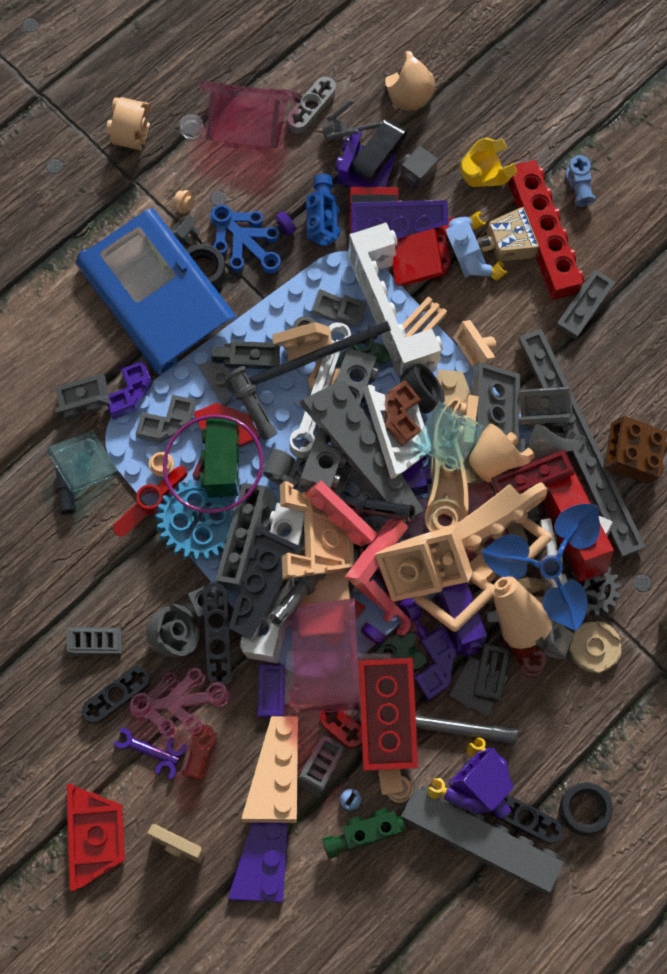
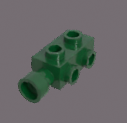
(369, 829)

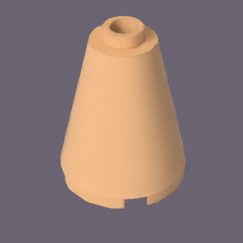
(519, 614)

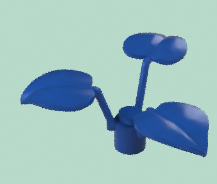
(509, 555)

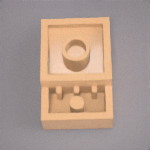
(424, 564)

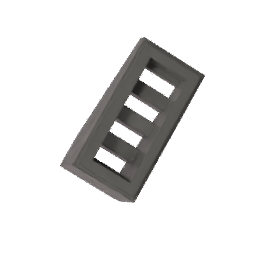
(83, 650)
(312, 780)

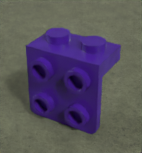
(351, 148)

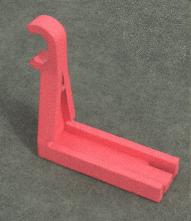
(368, 564)

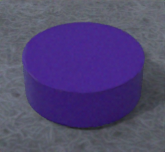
(285, 223)
(373, 633)

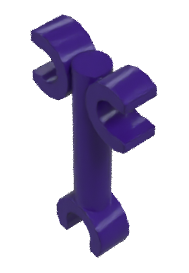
(169, 759)

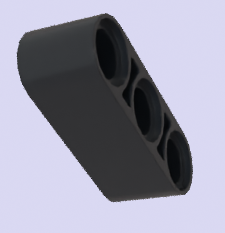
(378, 151)

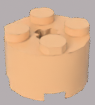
(129, 123)

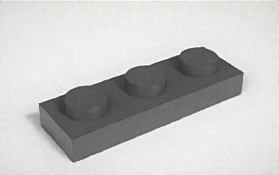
(585, 304)

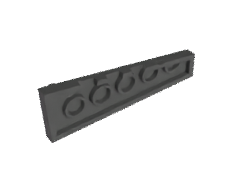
(352, 432)

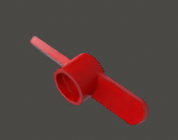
(139, 511)

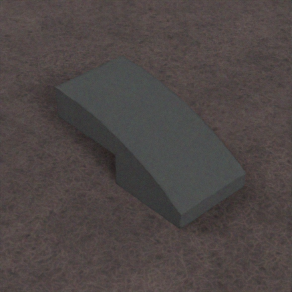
(338, 309)

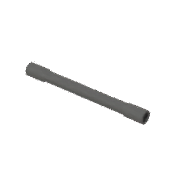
(492, 733)

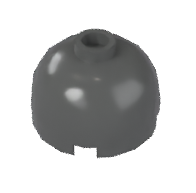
(172, 632)

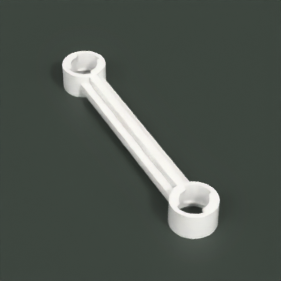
(322, 381)

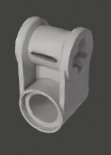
(556, 642)

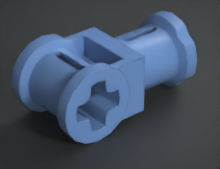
(579, 179)

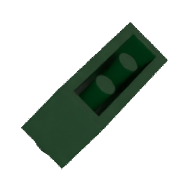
(220, 458)

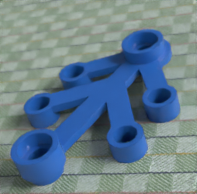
(244, 237)

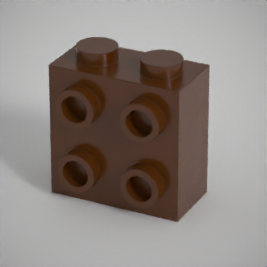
(635, 450)

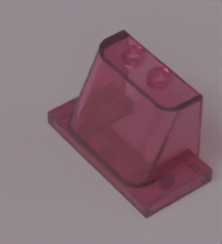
(246, 114)

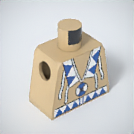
(510, 237)

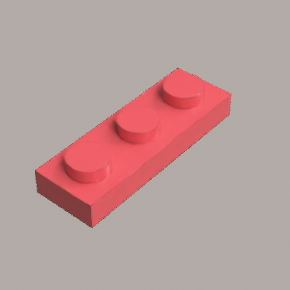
(340, 514)

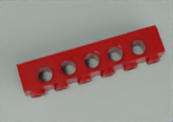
(558, 283)

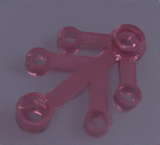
(177, 700)

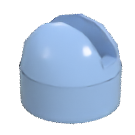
(356, 802)

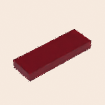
(545, 470)

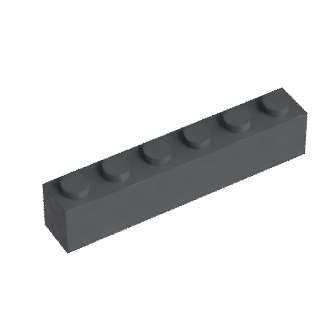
(483, 841)

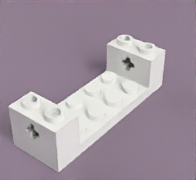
(368, 253)

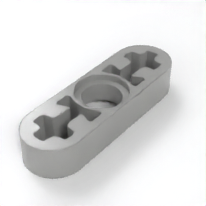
(311, 114)

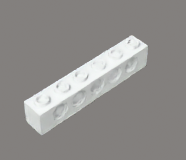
(269, 646)

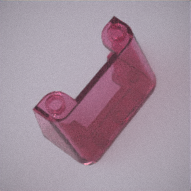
(324, 657)

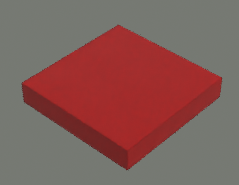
(417, 258)

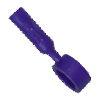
(412, 611)

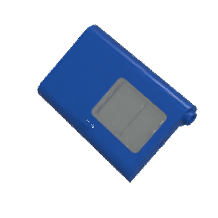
(148, 291)

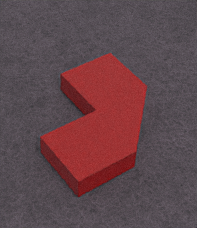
(218, 409)

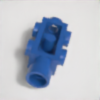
(322, 212)

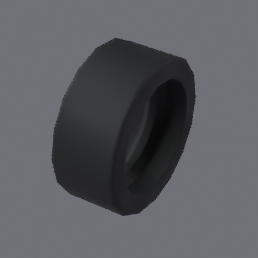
(214, 254)
(425, 386)
(600, 794)

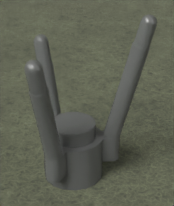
(337, 128)

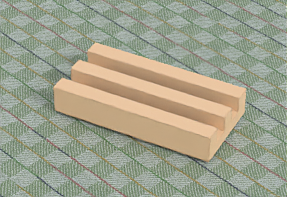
(433, 308)

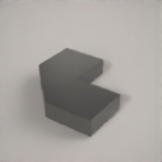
(161, 428)

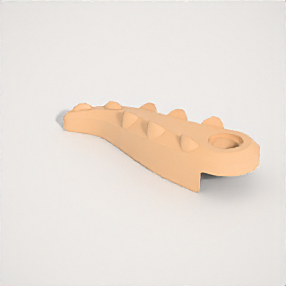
(448, 491)
(499, 514)

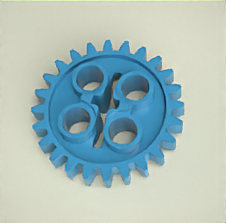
(214, 530)

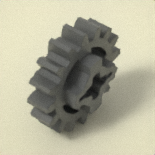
(597, 598)

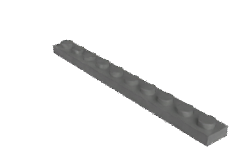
(588, 457)

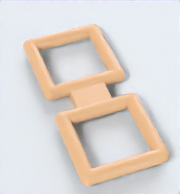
(482, 577)

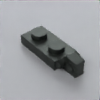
(248, 354)

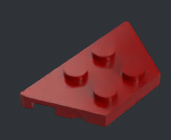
(93, 836)

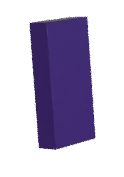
(271, 690)

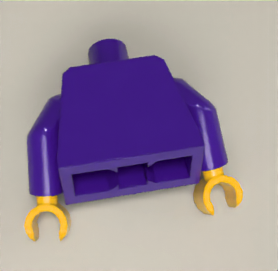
(479, 784)

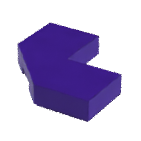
(130, 398)
(438, 674)

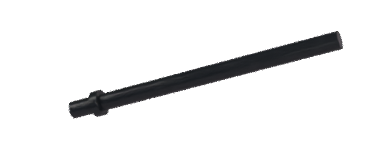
(371, 332)

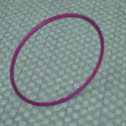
(234, 504)

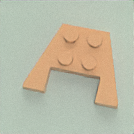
(325, 544)

